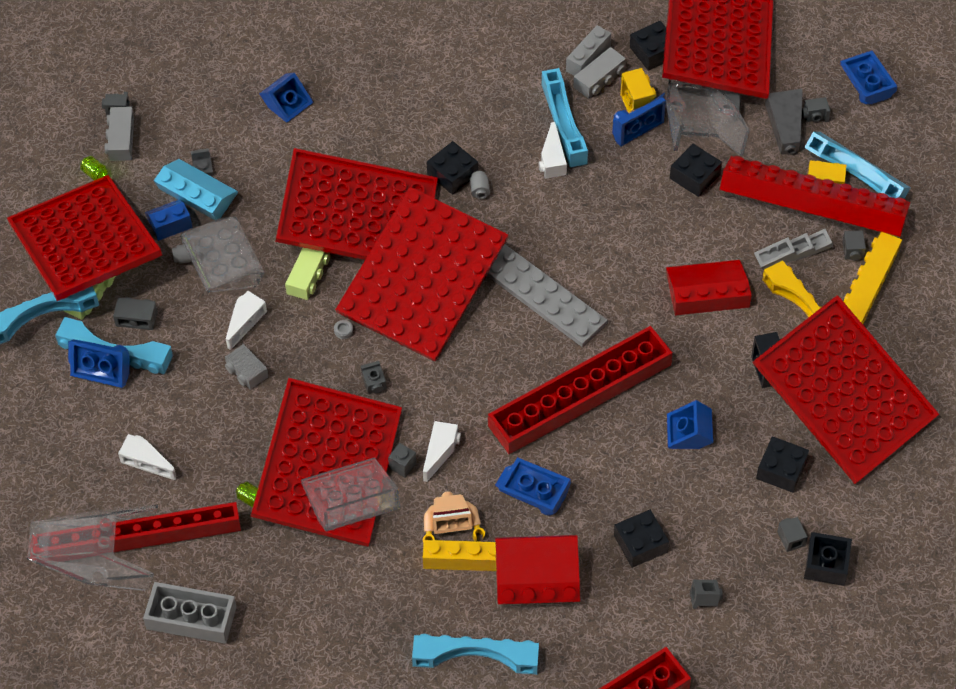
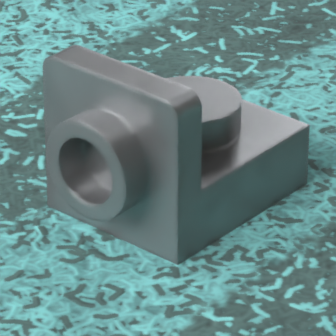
(202, 161)

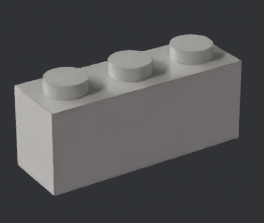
(588, 50)
(599, 73)
(120, 133)

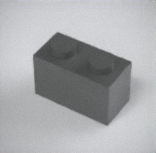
(135, 313)

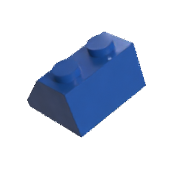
(286, 97)
(169, 219)
(690, 426)

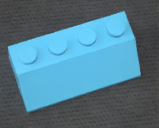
(195, 188)

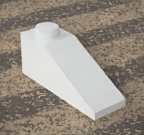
(552, 156)
(246, 314)
(441, 446)
(142, 455)

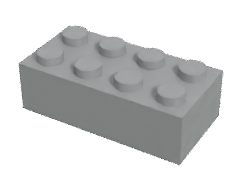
(190, 612)

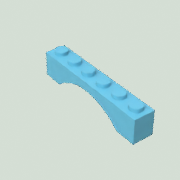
(570, 137)
(864, 170)
(15, 317)
(149, 356)
(432, 650)

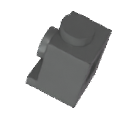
(115, 100)
(816, 110)
(373, 377)
(705, 593)

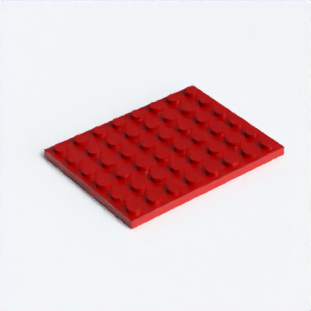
(720, 44)
(342, 202)
(83, 237)
(422, 273)
(845, 389)
(317, 434)

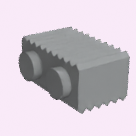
(246, 366)

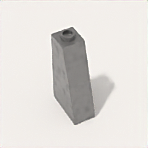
(785, 117)

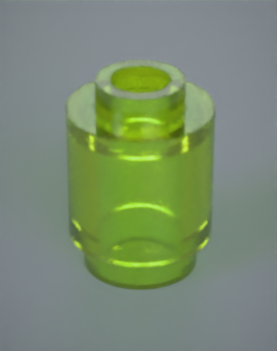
(93, 168)
(247, 493)

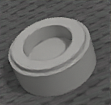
(343, 329)

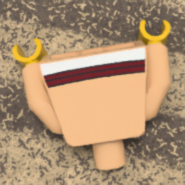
(451, 514)

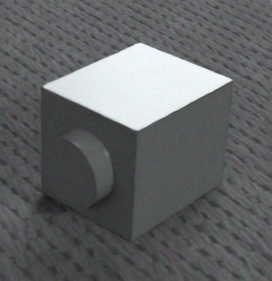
(853, 245)
(402, 460)
(792, 534)

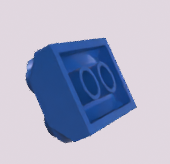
(869, 77)
(639, 121)
(99, 362)
(534, 485)

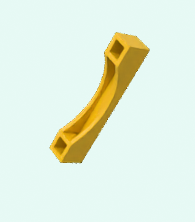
(783, 282)

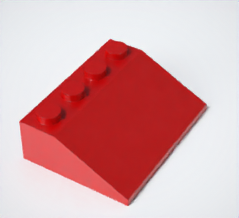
(708, 287)
(537, 569)

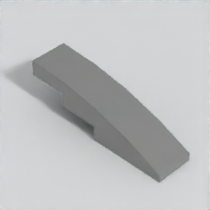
(794, 249)

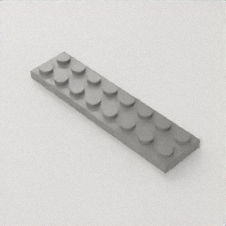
(545, 296)

